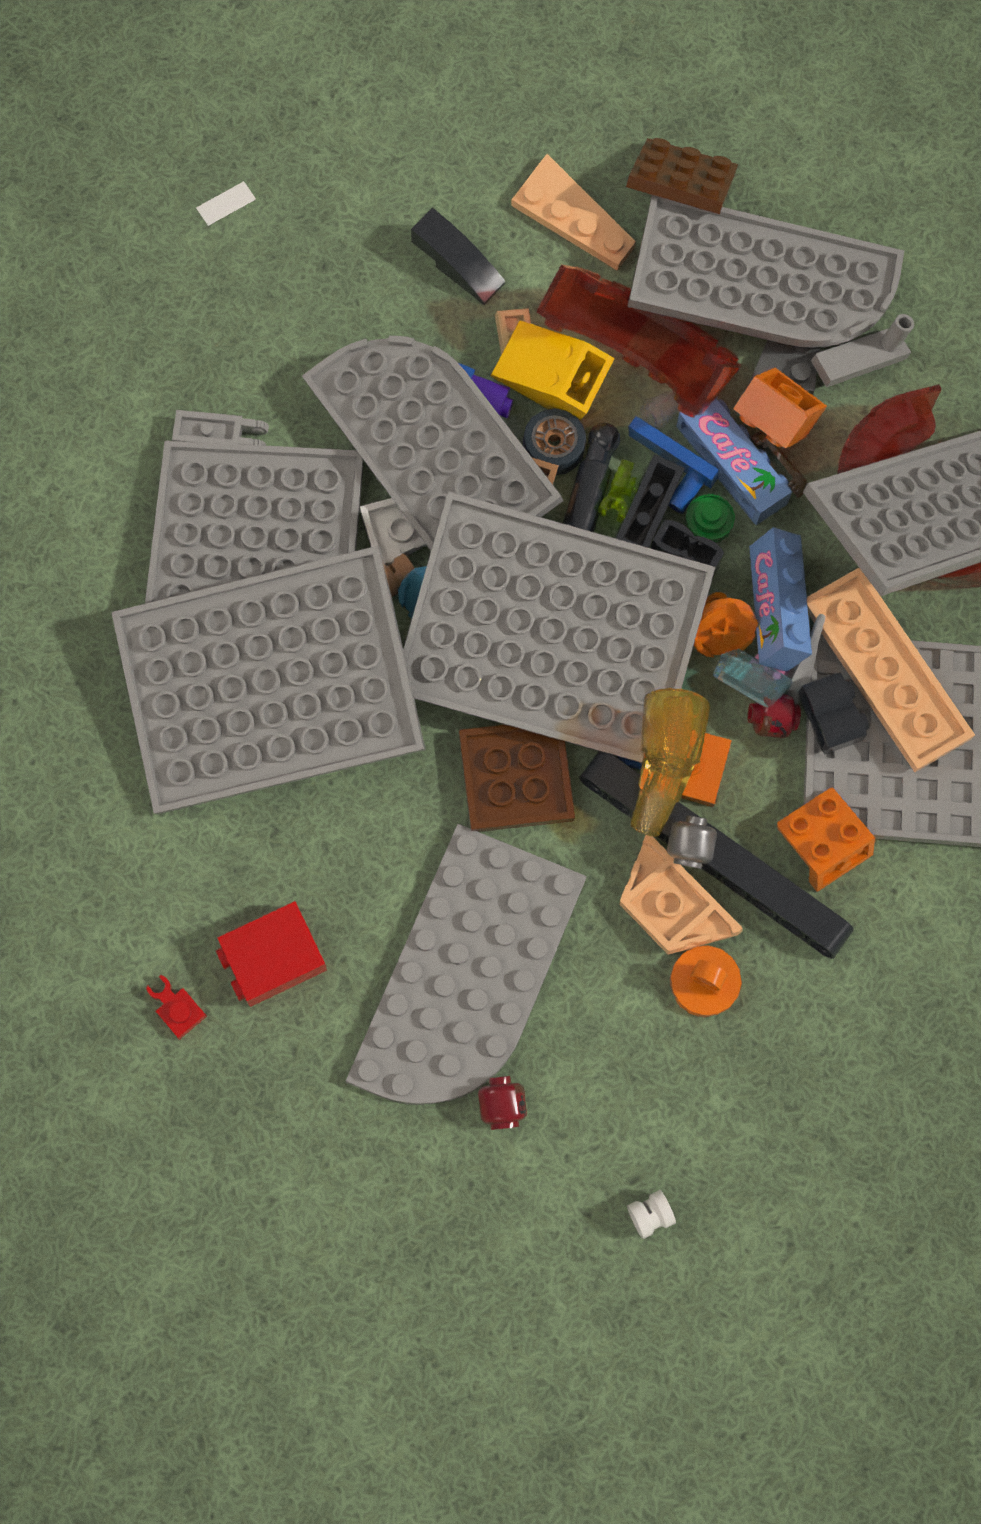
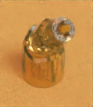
(671, 747)

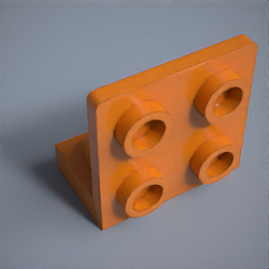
(827, 837)

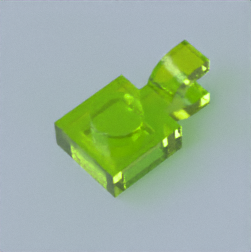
(622, 485)

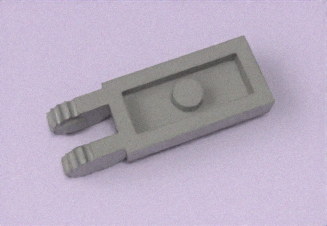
(216, 428)

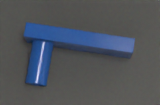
(697, 469)

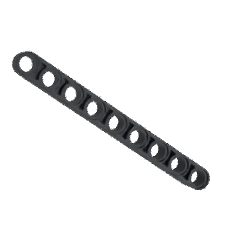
(731, 864)

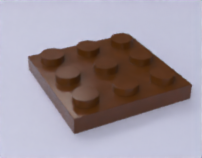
(682, 175)
(514, 778)

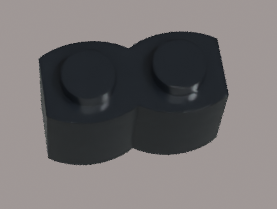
(679, 541)
(833, 712)

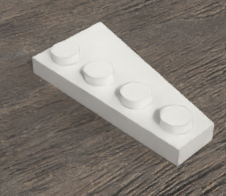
(390, 530)

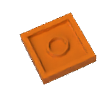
(707, 775)

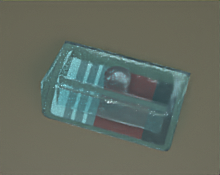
(750, 678)

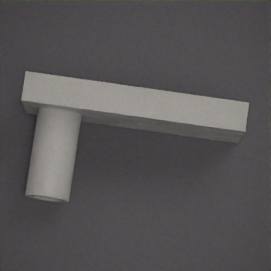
(865, 353)

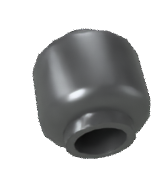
(692, 842)

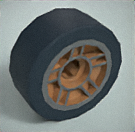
(554, 426)

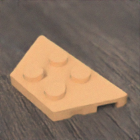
(672, 903)

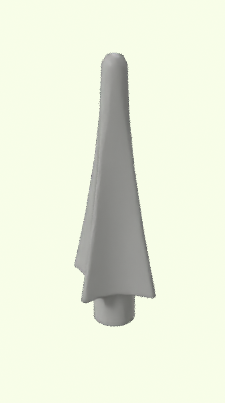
(802, 673)

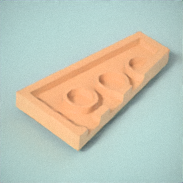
(569, 211)

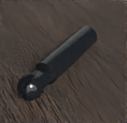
(592, 478)

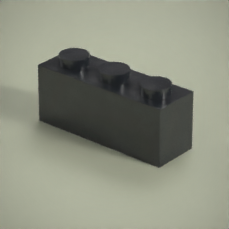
(649, 501)

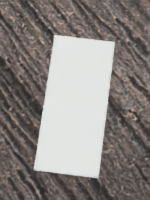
(226, 203)

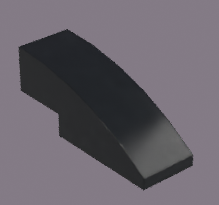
(456, 256)

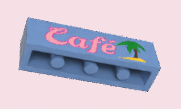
(741, 465)
(780, 600)

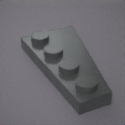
(791, 361)

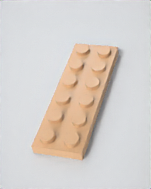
(888, 670)

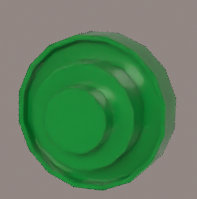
(710, 517)

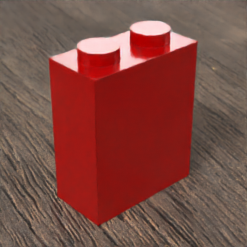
(270, 954)

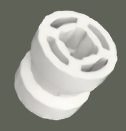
(651, 1214)

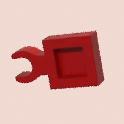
(178, 1009)

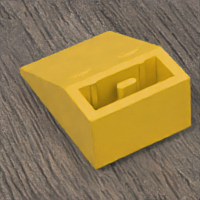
(552, 368)

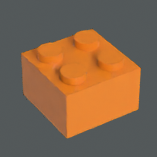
(779, 408)

